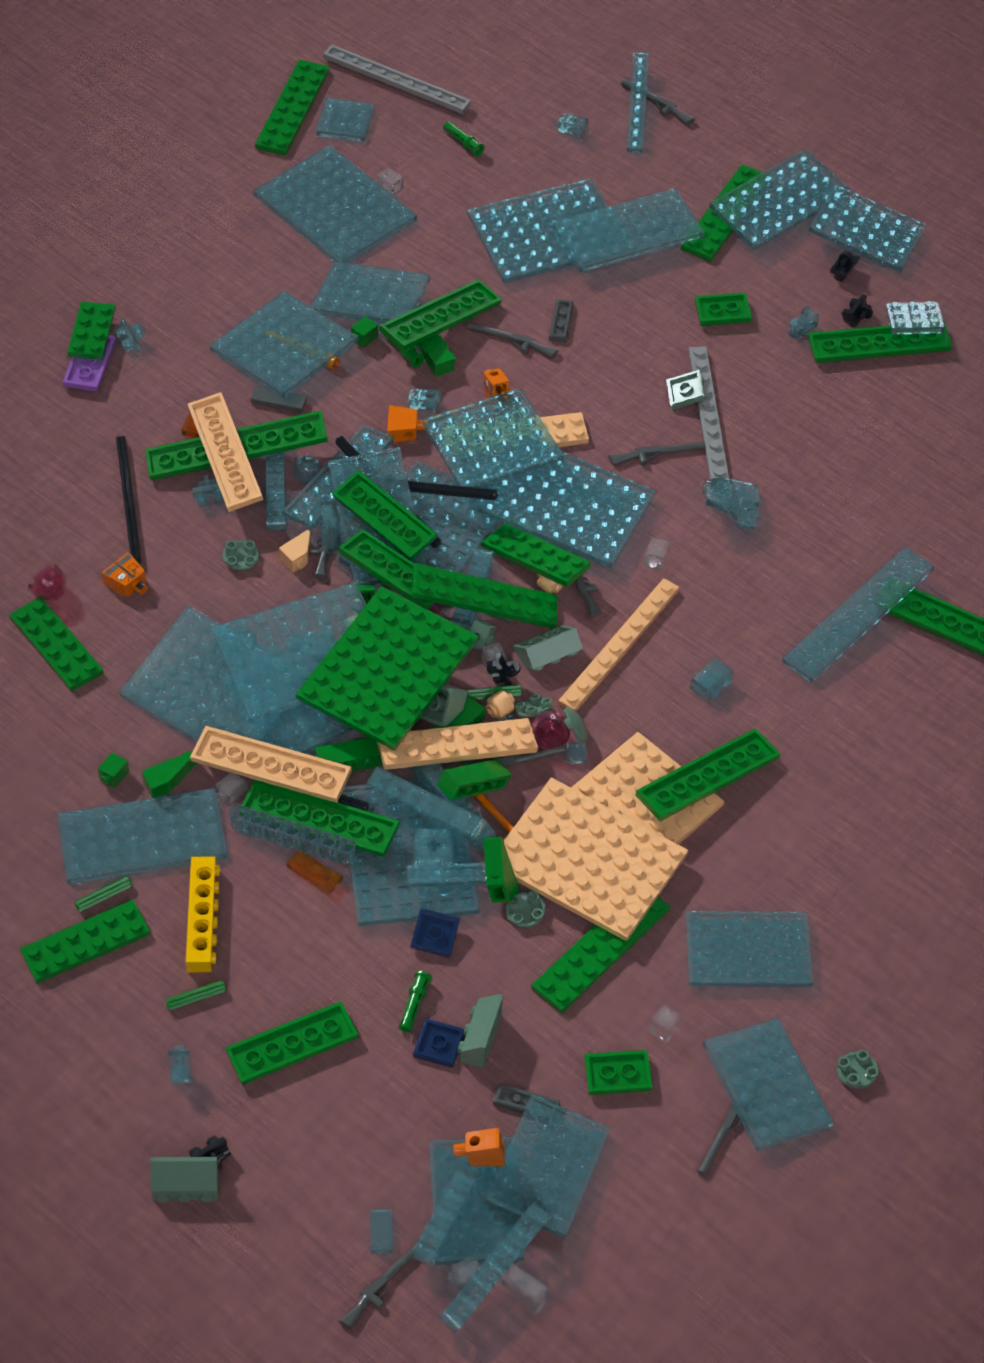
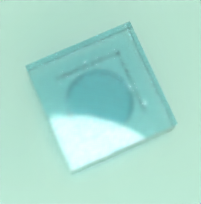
(576, 752)

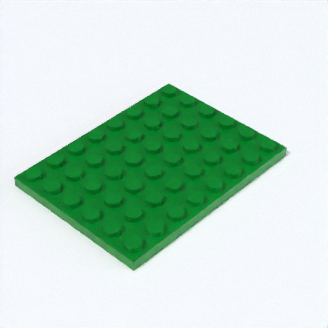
(387, 668)

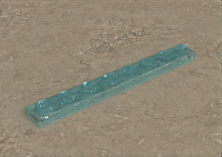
(638, 98)

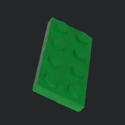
(91, 330)

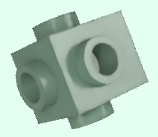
(484, 631)

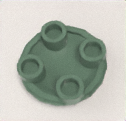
(240, 554)
(533, 706)
(575, 722)
(526, 909)
(857, 1069)

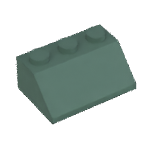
(548, 647)
(445, 706)
(481, 1030)
(184, 1179)

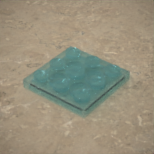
(345, 119)
(915, 318)

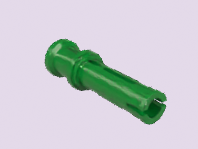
(469, 142)
(411, 355)
(417, 993)

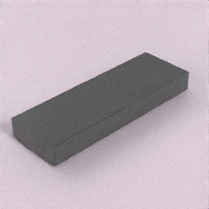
(561, 320)
(267, 397)
(515, 1099)

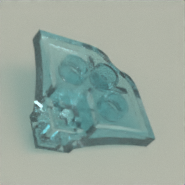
(734, 498)

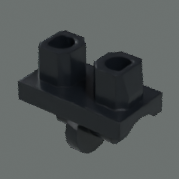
(844, 265)
(858, 310)
(502, 670)
(215, 1148)

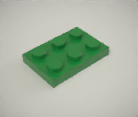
(723, 309)
(618, 1072)

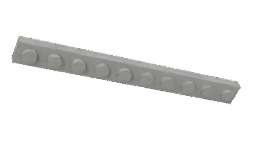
(397, 79)
(709, 416)

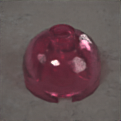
(48, 583)
(550, 729)

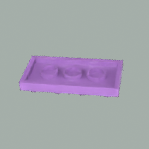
(88, 373)

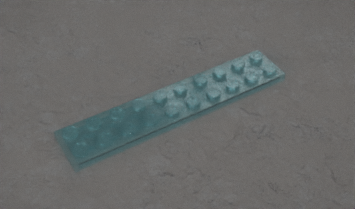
(857, 614)

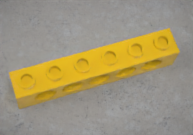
(197, 959)

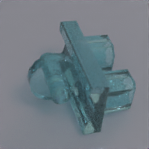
(133, 333)
(206, 489)
(179, 1065)

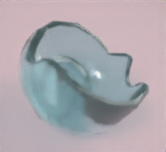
(306, 468)

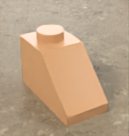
(296, 552)

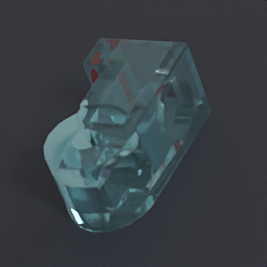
(573, 124)
(804, 323)
(425, 399)

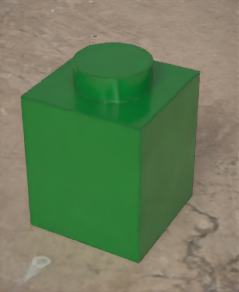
(366, 331)
(113, 770)

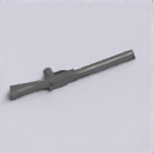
(665, 105)
(523, 341)
(645, 453)
(320, 571)
(583, 590)
(514, 760)
(727, 1124)
(370, 1292)

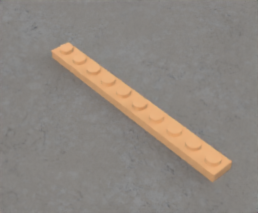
(618, 645)

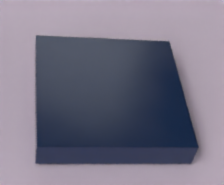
(435, 933)
(438, 1043)

